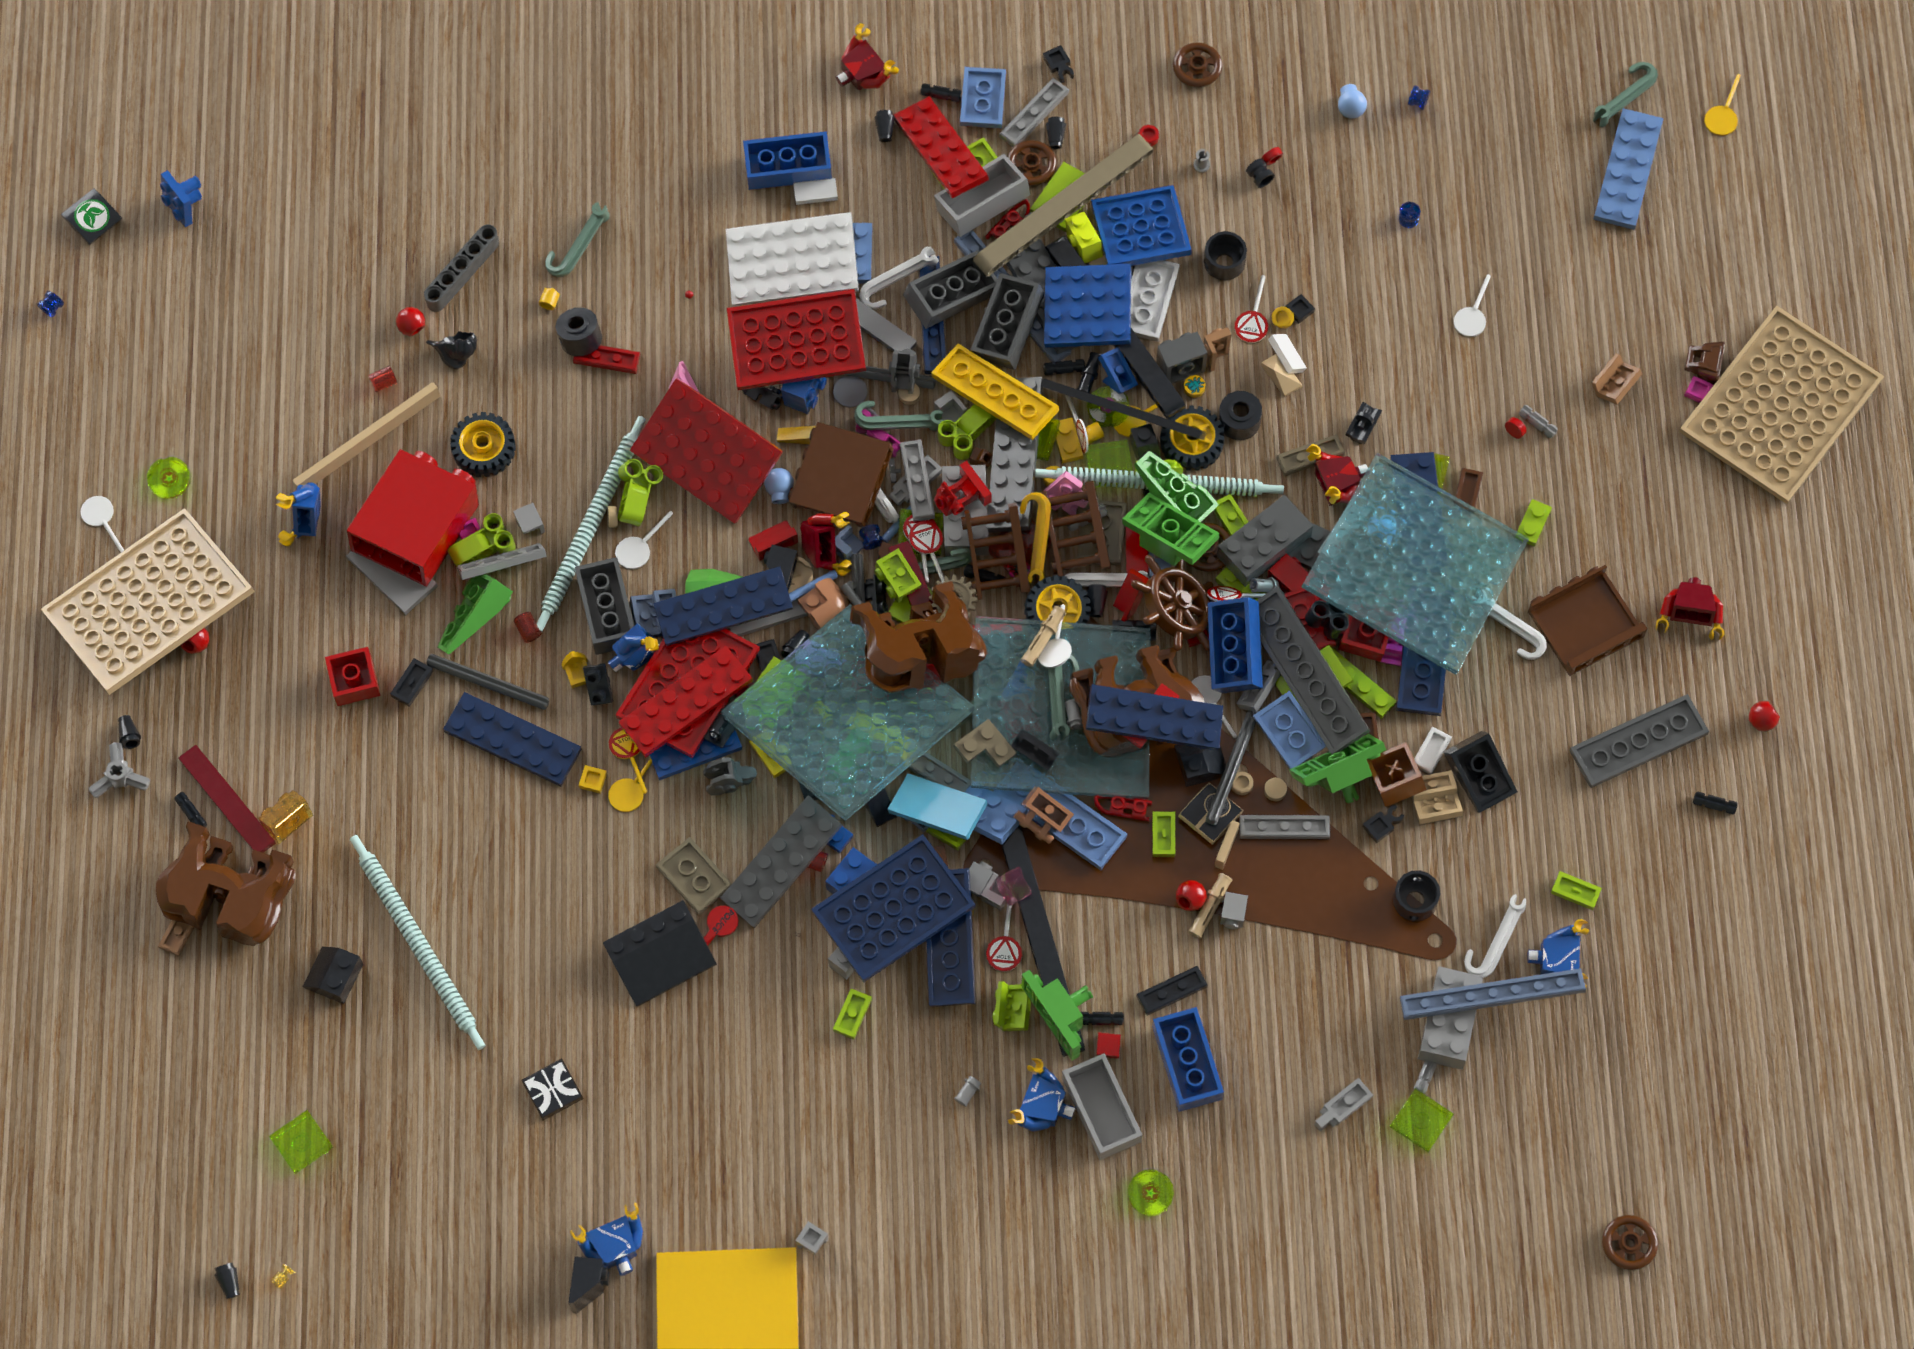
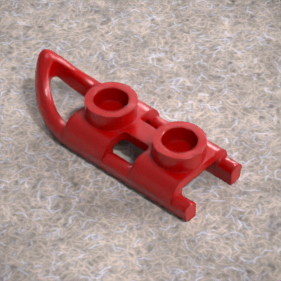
(1011, 217)
(1120, 803)

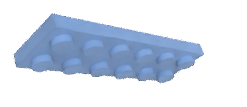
(1628, 169)
(1086, 831)

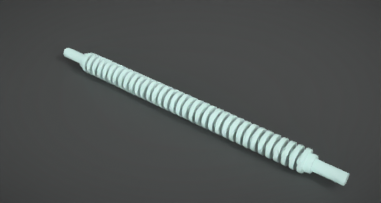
(1255, 487)
(588, 526)
(417, 942)

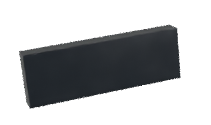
(1172, 990)

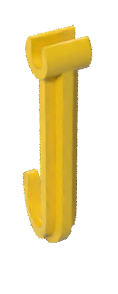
(1041, 532)

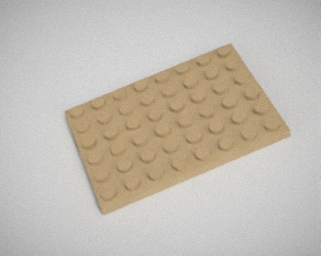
(1781, 404)
(147, 601)

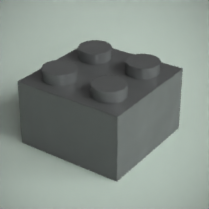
(1182, 357)

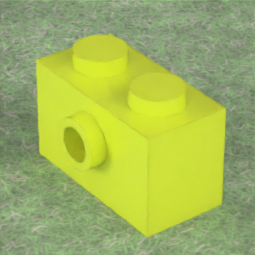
(1083, 237)

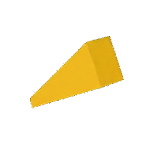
(795, 434)

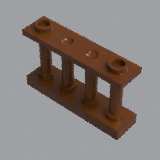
(1013, 537)
(1096, 537)

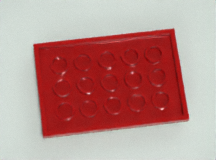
(796, 339)
(706, 450)
(673, 662)

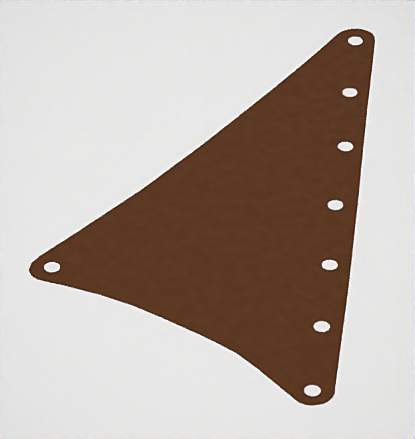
(1287, 881)

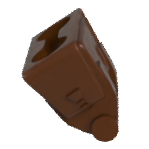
(1710, 361)

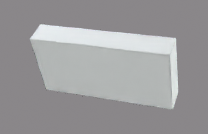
(815, 191)
(1287, 353)
(1432, 750)

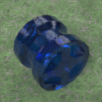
(1419, 97)
(1406, 210)
(50, 303)
(871, 536)

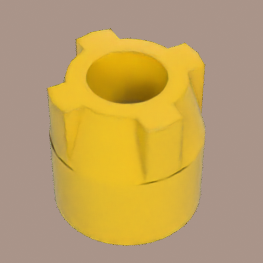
(549, 298)
(1094, 432)

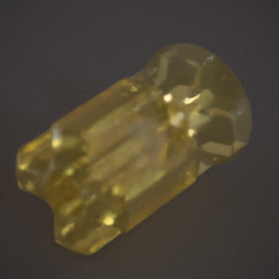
(281, 1278)

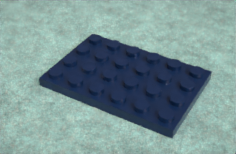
(893, 908)

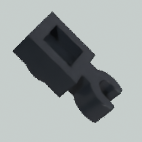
(1058, 61)
(1380, 825)

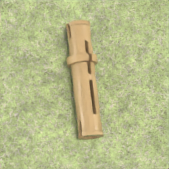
(1046, 631)
(1214, 897)

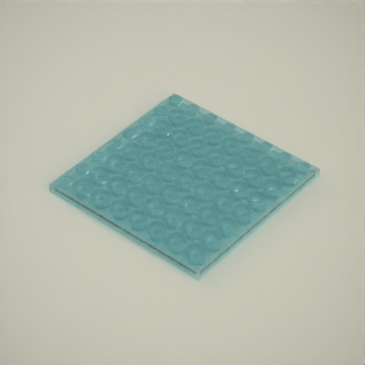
(1415, 563)
(1019, 699)
(835, 725)

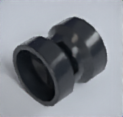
(1260, 173)

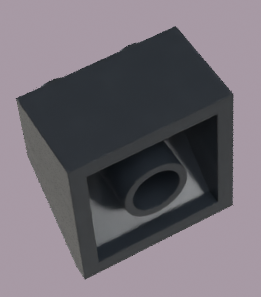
(334, 973)
(587, 1282)

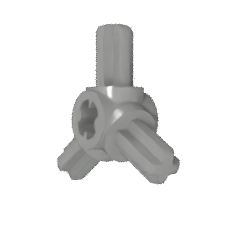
(117, 765)

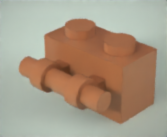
(1046, 809)

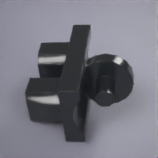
(1363, 423)
(598, 684)

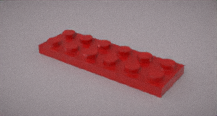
(941, 147)
(685, 701)

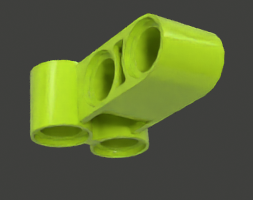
(964, 430)
(636, 490)
(483, 542)

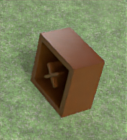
(1396, 774)

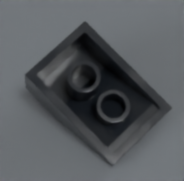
(1480, 771)

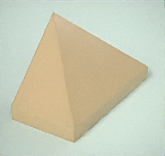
(1284, 382)

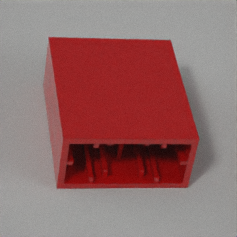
(413, 516)

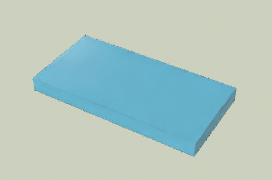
(937, 806)

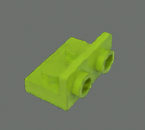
(896, 575)

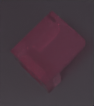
(1013, 886)

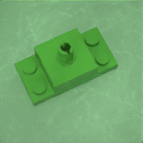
(1169, 531)
(1342, 768)
(1058, 1010)

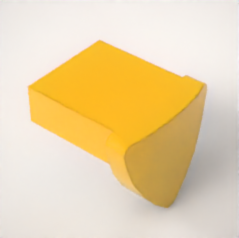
(574, 664)

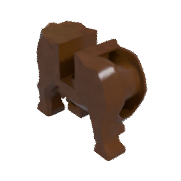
(899, 653)
(1157, 669)
(249, 899)

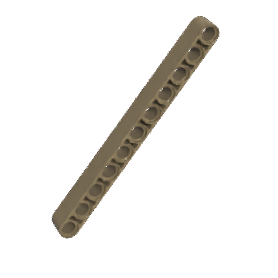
(1063, 205)

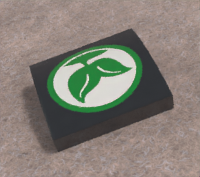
(91, 216)

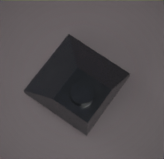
(1199, 764)

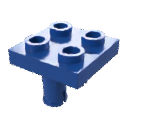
(180, 196)

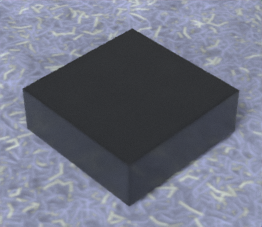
(1301, 308)

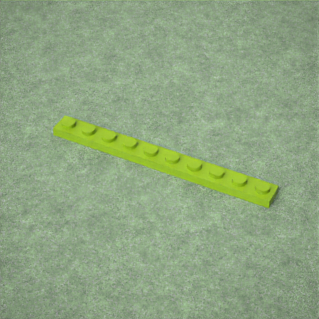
(1362, 687)

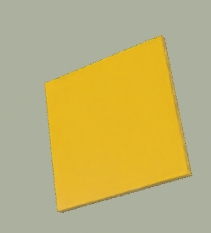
(727, 1299)

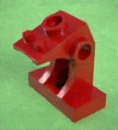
(970, 485)

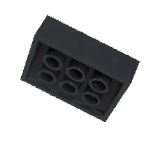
(659, 953)

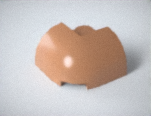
(823, 602)

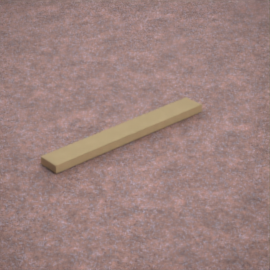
(369, 436)

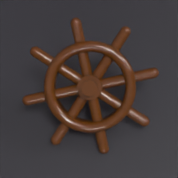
(1176, 602)

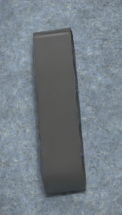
(460, 277)

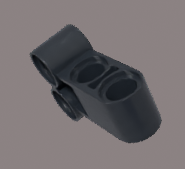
(1328, 618)

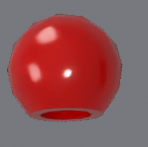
(410, 321)
(197, 642)
(1763, 716)
(1191, 895)

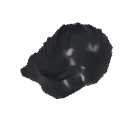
(455, 349)

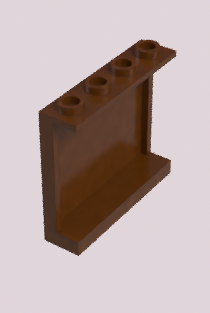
(841, 473)
(1585, 620)

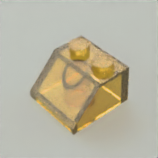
(285, 816)

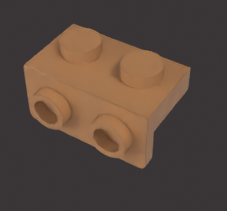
(1216, 345)
(1615, 380)

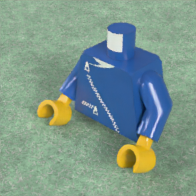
(305, 510)
(633, 649)
(1560, 950)
(1042, 1101)
(614, 1241)

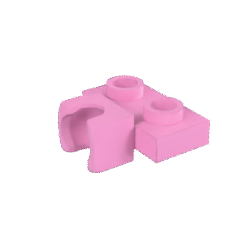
(1065, 485)

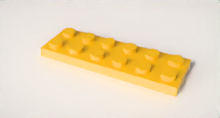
(995, 391)

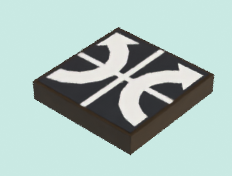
(552, 1089)

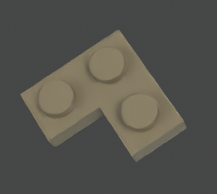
(985, 739)

